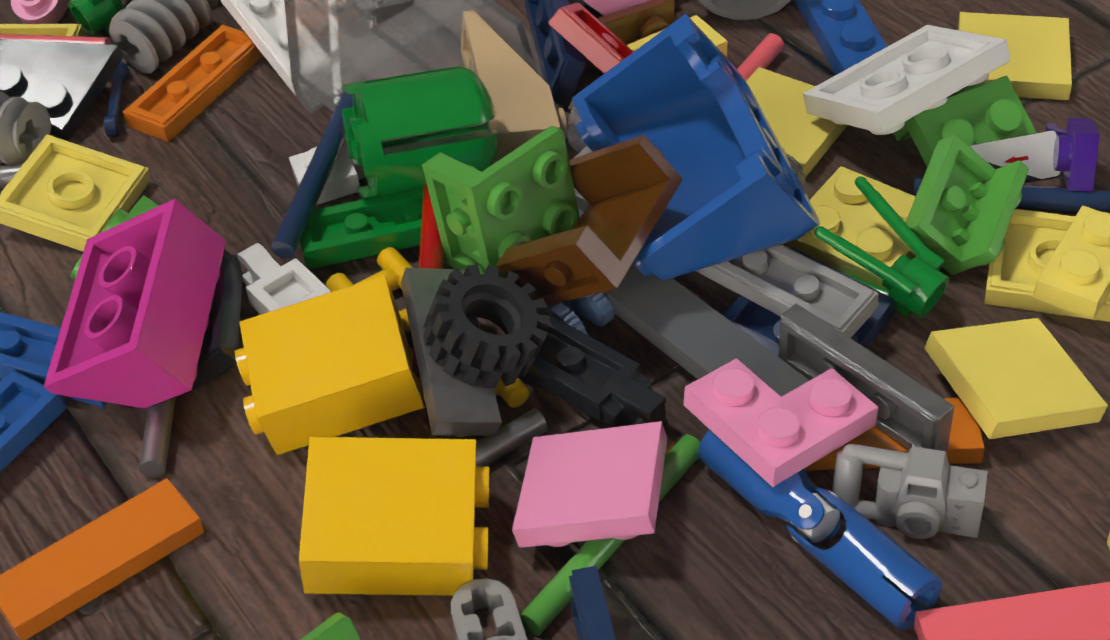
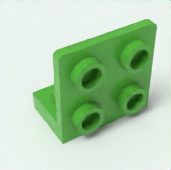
(506, 204)

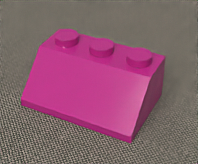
(138, 310)

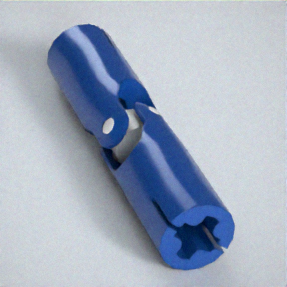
(862, 558)

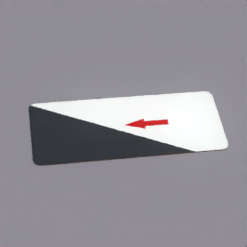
(1032, 150)

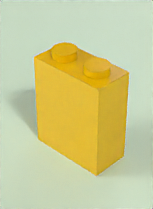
(327, 366)
(392, 516)

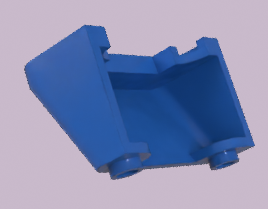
(711, 129)

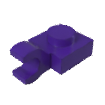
(1076, 152)

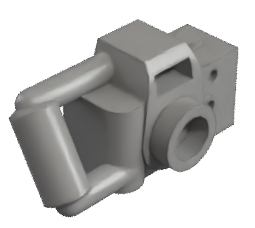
(914, 490)

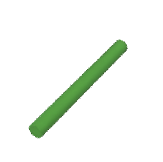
(556, 593)

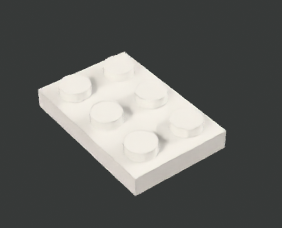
(906, 78)

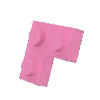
(778, 432)

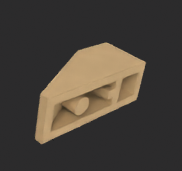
(518, 93)

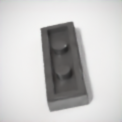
(450, 404)
(906, 407)

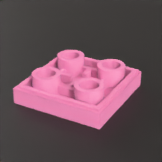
(591, 485)

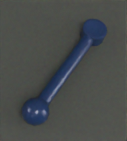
(111, 121)

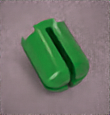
(413, 118)

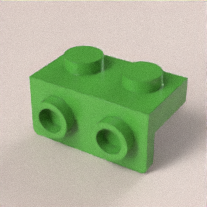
(974, 114)
(965, 205)

